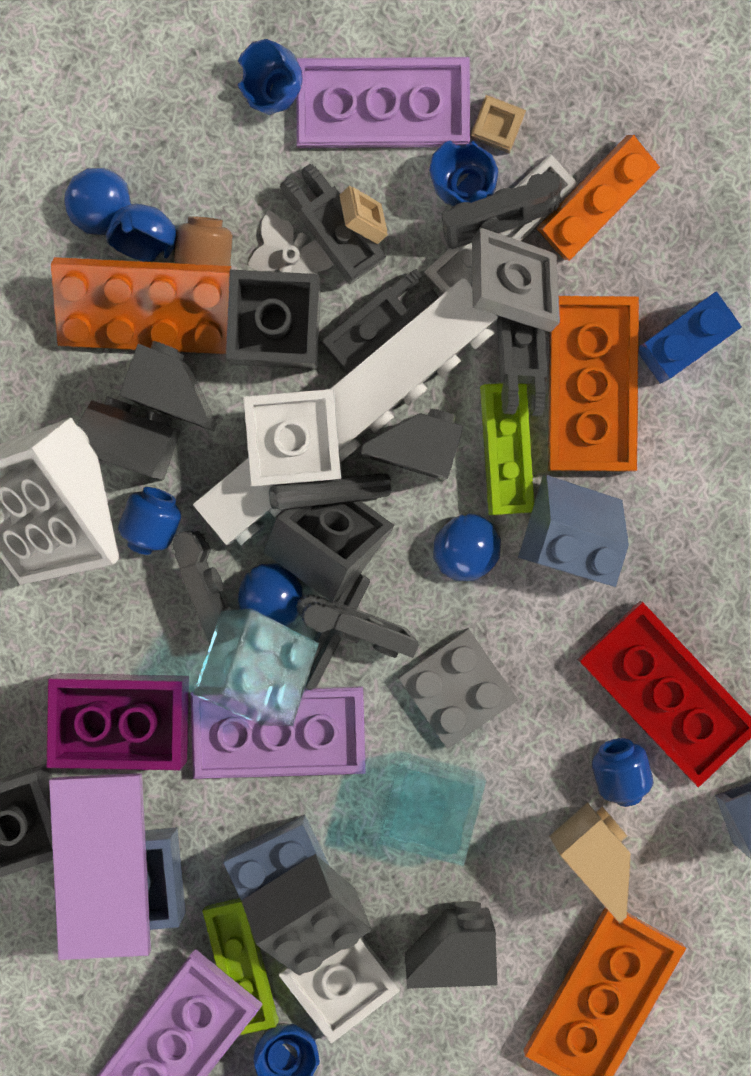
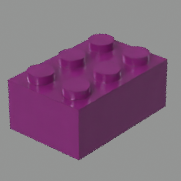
(117, 721)

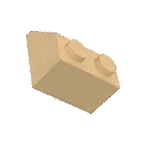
(595, 852)

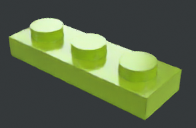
(507, 452)
(240, 958)

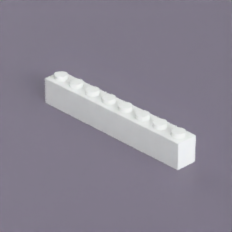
(365, 400)

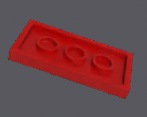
(668, 693)

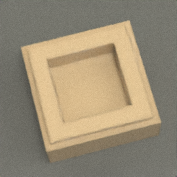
(497, 124)
(363, 214)

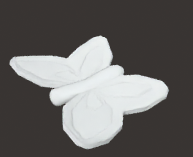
(284, 255)

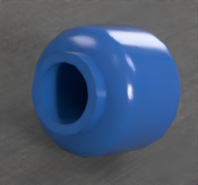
(149, 520)
(622, 772)

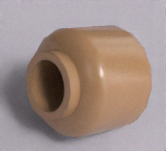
(203, 242)

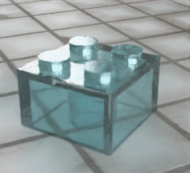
(256, 668)
(431, 808)

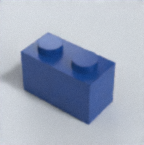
(688, 337)

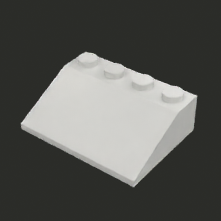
(53, 505)

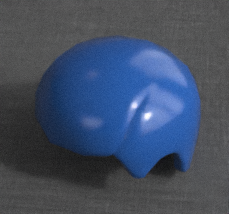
(269, 64)
(452, 162)
(95, 198)
(141, 232)
(467, 548)
(271, 592)
(275, 1060)

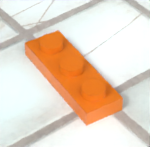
(598, 197)

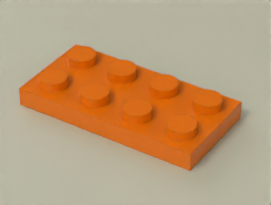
(140, 303)
(594, 385)
(604, 998)

